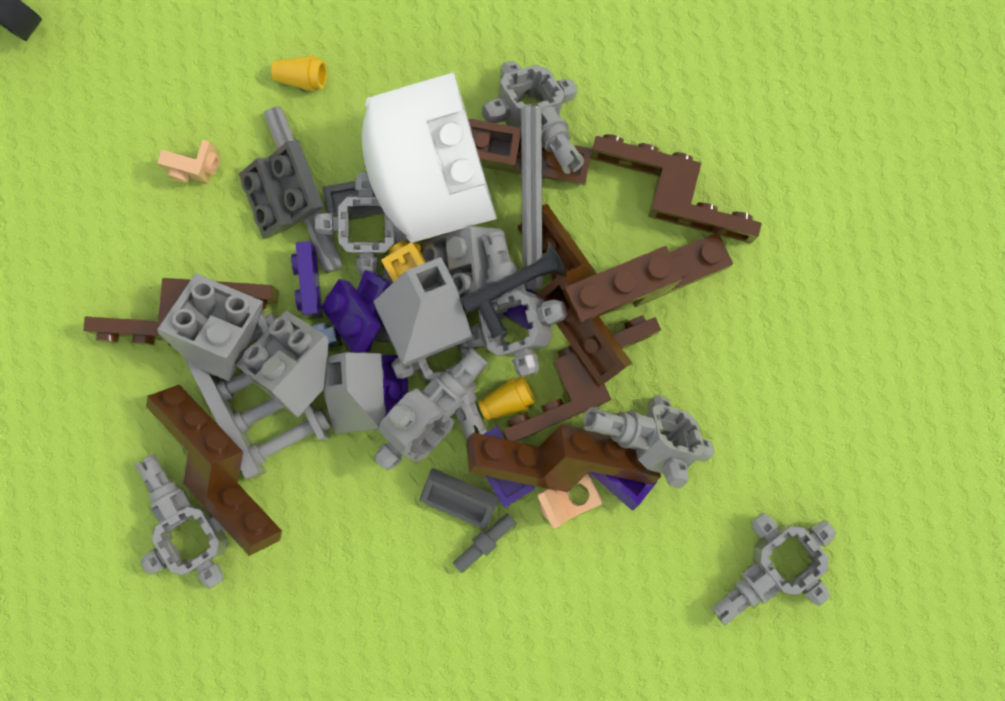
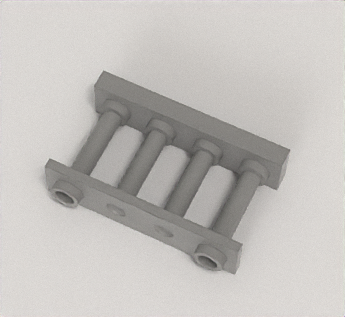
(236, 424)

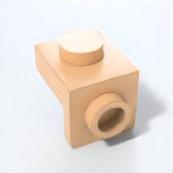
(185, 168)

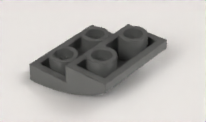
(280, 189)

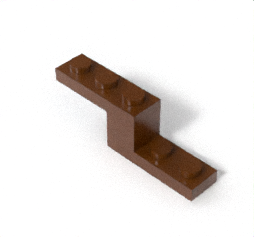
(501, 150)
(675, 188)
(647, 278)
(145, 331)
(590, 339)
(578, 384)
(558, 461)
(214, 469)

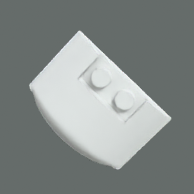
(425, 159)

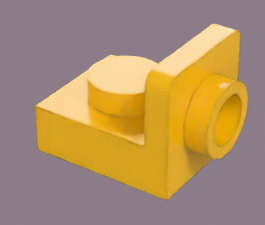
(402, 258)

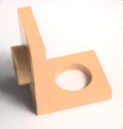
(559, 508)

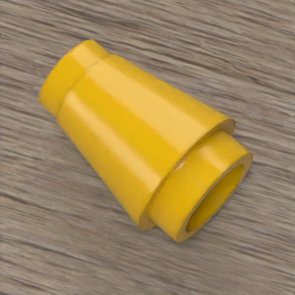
(301, 72)
(507, 399)

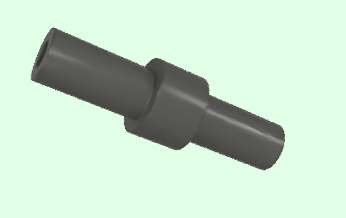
(484, 543)

